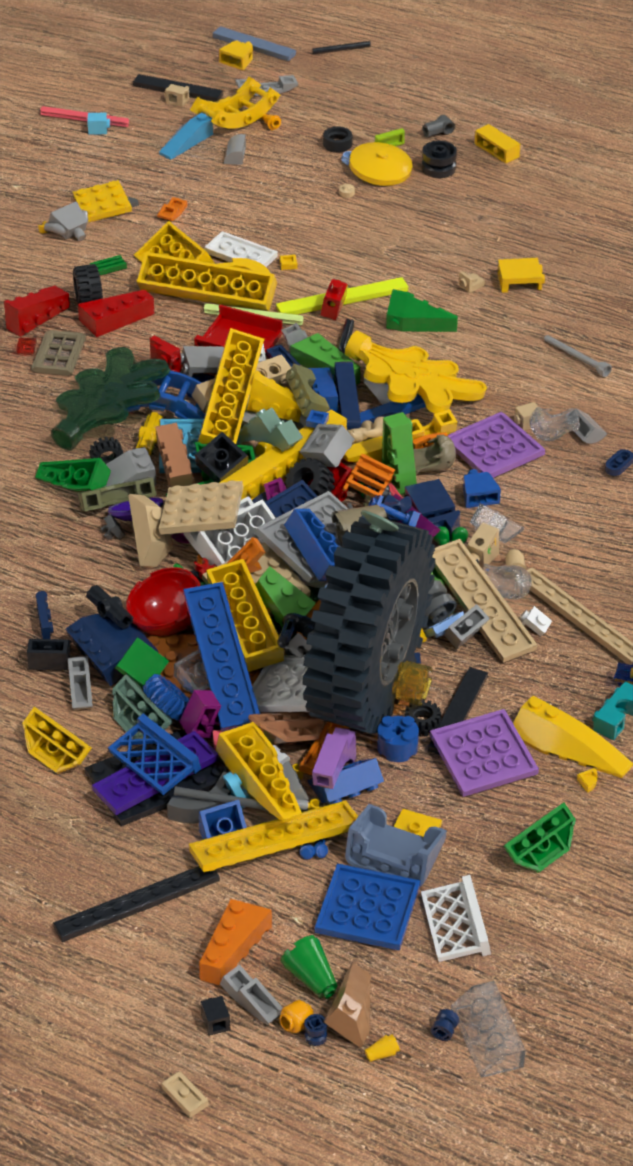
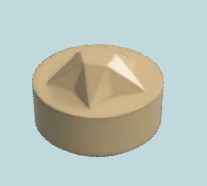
(346, 190)

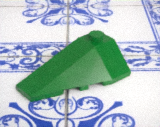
(413, 315)

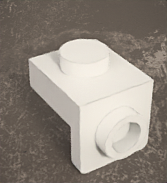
(535, 620)

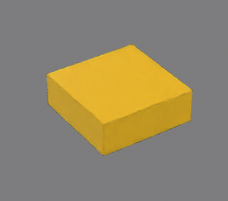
(288, 262)

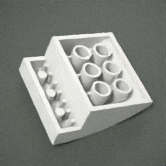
(223, 544)

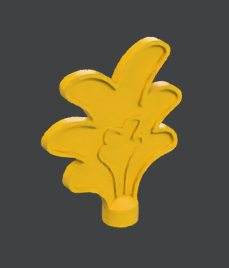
(411, 373)

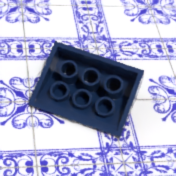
(104, 643)

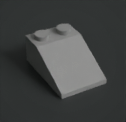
(131, 466)

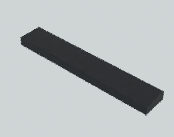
(161, 84)
(462, 700)

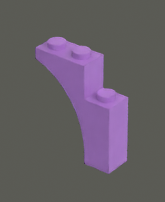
(333, 755)

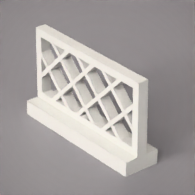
(474, 919)

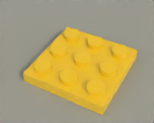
(103, 200)

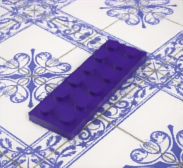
(127, 788)

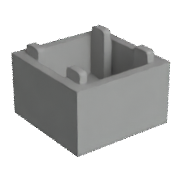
(327, 444)

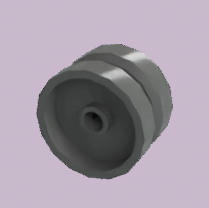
(441, 604)

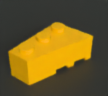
(268, 394)

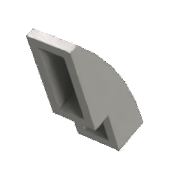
(80, 683)
(251, 995)

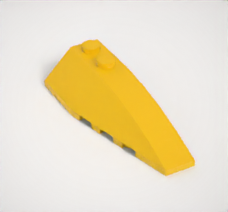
(558, 733)
(256, 763)

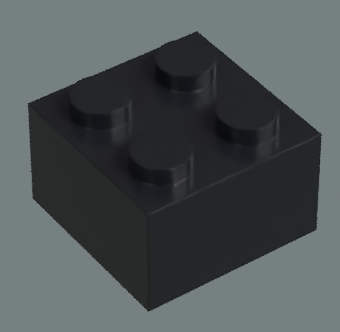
(221, 458)

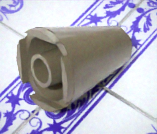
(346, 517)

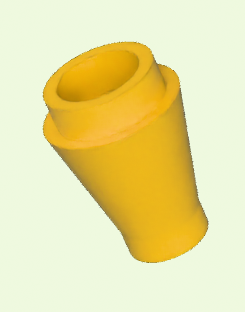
(383, 1048)

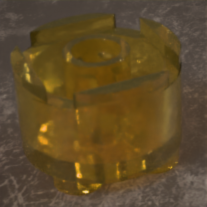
(412, 682)

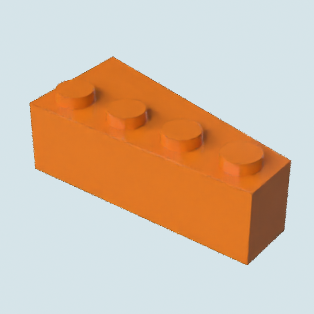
(233, 938)

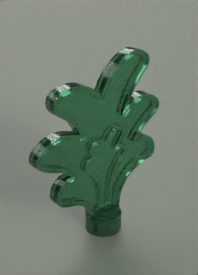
(107, 394)

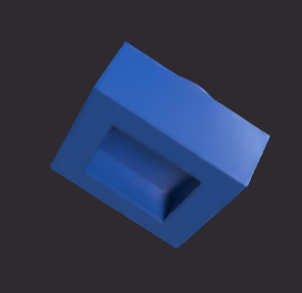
(316, 418)

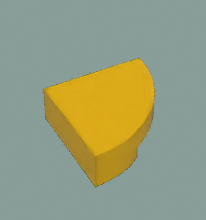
(588, 779)

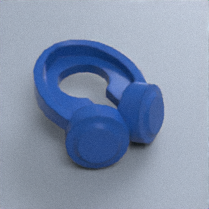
(319, 850)

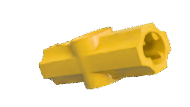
(147, 433)

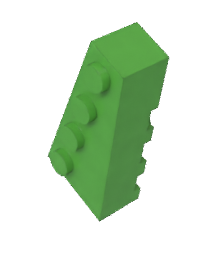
(320, 353)

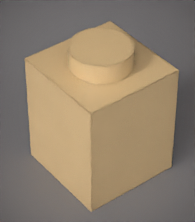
(523, 414)

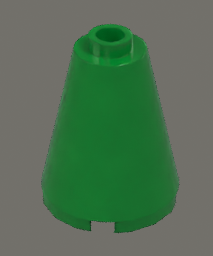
(311, 966)

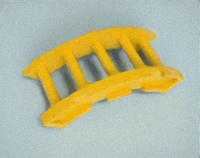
(226, 112)

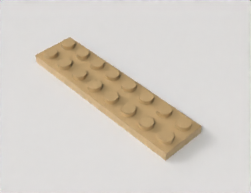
(473, 587)

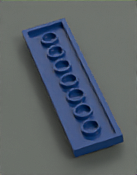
(221, 654)

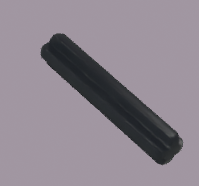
(346, 334)

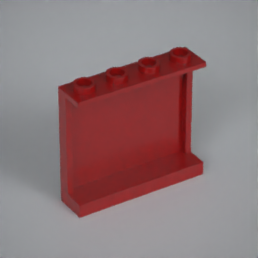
(243, 321)

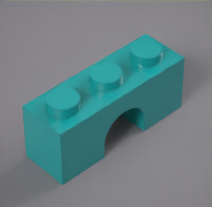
(611, 718)

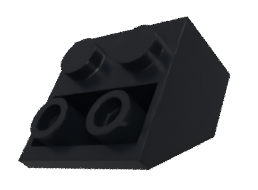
(48, 654)

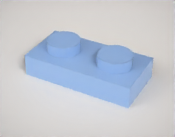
(439, 628)

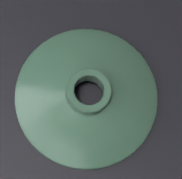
(378, 523)

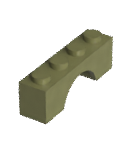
(300, 382)
(115, 493)

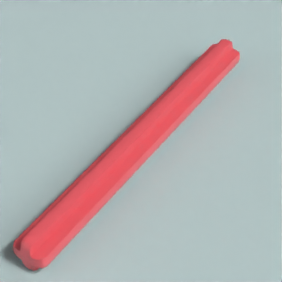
(81, 116)

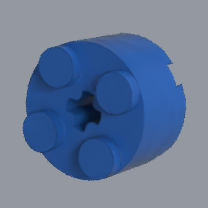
(398, 738)

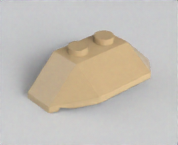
(146, 520)

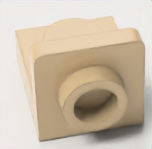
(470, 282)

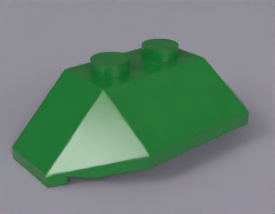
(543, 840)

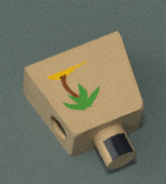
(484, 544)

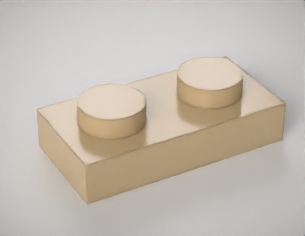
(185, 1094)

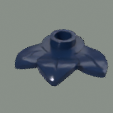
(403, 505)

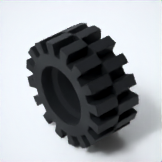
(105, 446)
(425, 710)

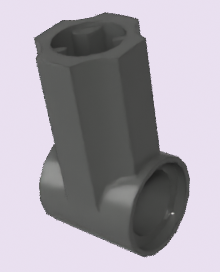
(440, 125)

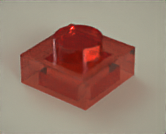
(26, 346)

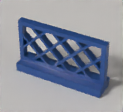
(168, 746)

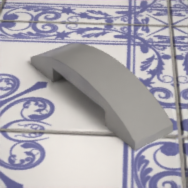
(285, 84)

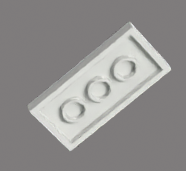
(229, 246)

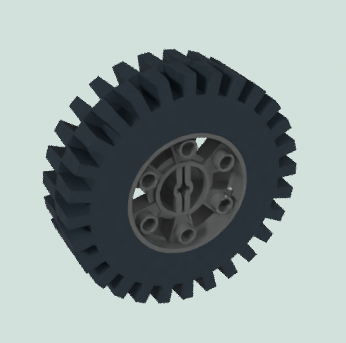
(367, 624)

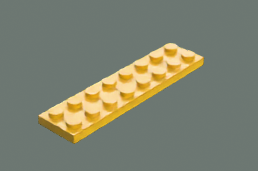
(273, 836)

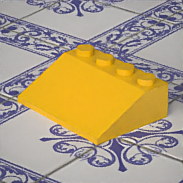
(175, 243)

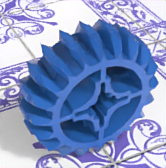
(166, 696)

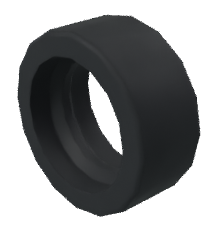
(337, 133)

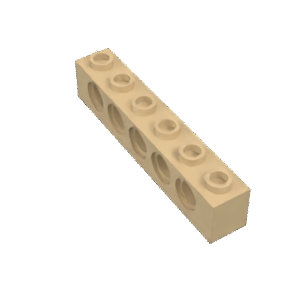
(273, 368)

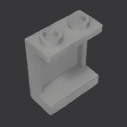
(200, 359)

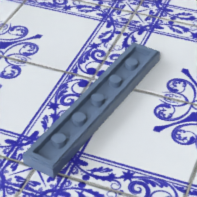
(258, 44)

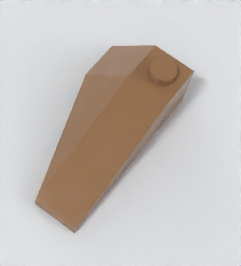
(351, 1006)

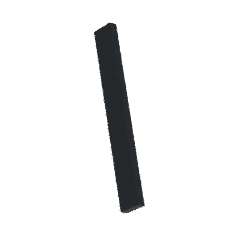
(134, 902)

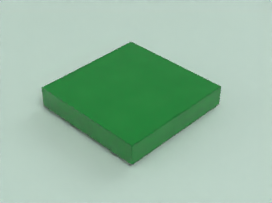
(141, 662)

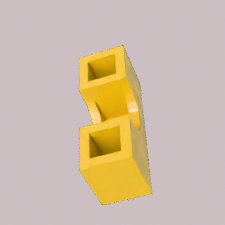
(441, 423)

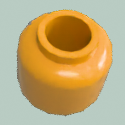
(294, 1015)

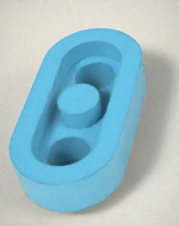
(233, 783)

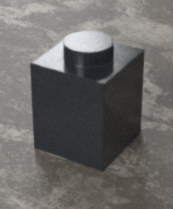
(215, 1015)

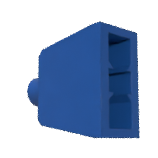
(480, 489)

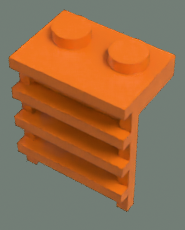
(365, 471)

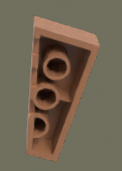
(174, 455)

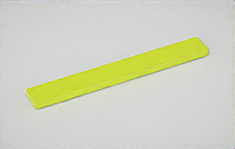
(354, 295)

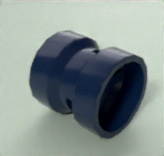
(444, 1026)
(315, 1030)

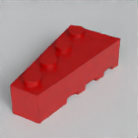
(34, 309)
(115, 312)

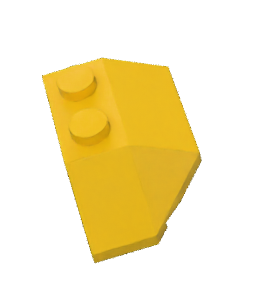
(52, 742)

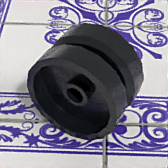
(439, 159)

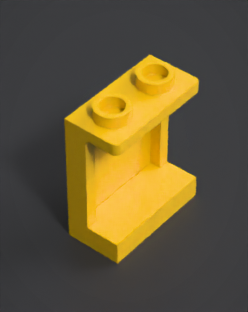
(519, 272)

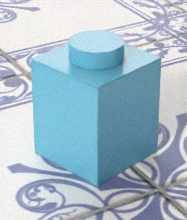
(98, 123)

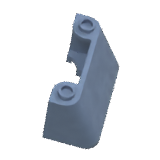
(389, 849)

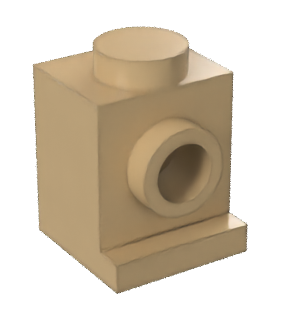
(177, 95)

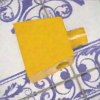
(236, 54)

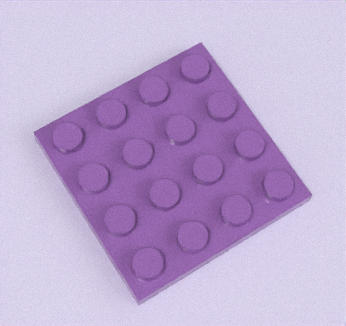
(495, 445)
(484, 752)

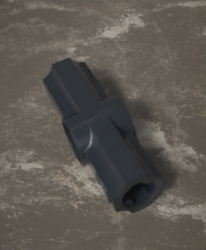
(109, 606)

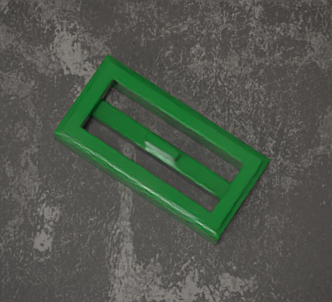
(110, 265)

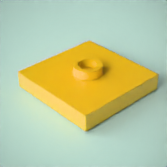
(416, 822)

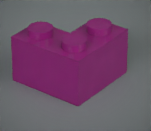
(201, 714)

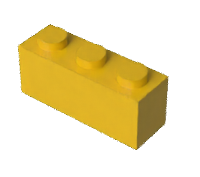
(497, 143)

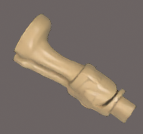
(368, 430)

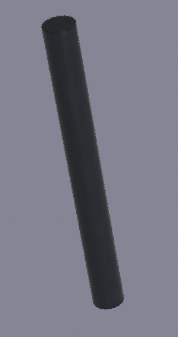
(341, 47)

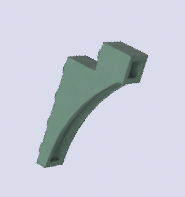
(270, 429)

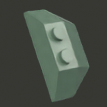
(131, 703)

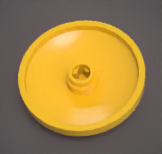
(380, 163)

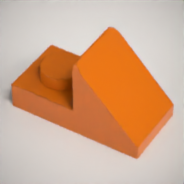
(251, 553)

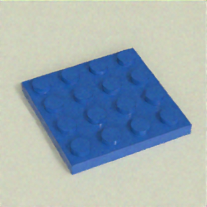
(367, 906)

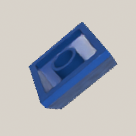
(221, 819)

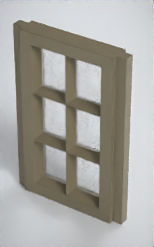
(58, 352)

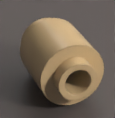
(515, 557)

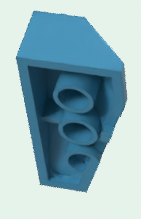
(187, 136)

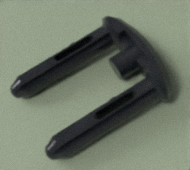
(294, 623)

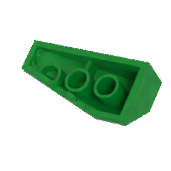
(75, 474)

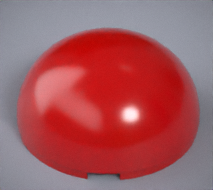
(159, 602)

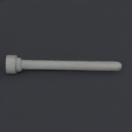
(601, 367)

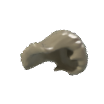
(436, 456)

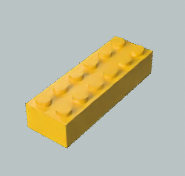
(250, 616)

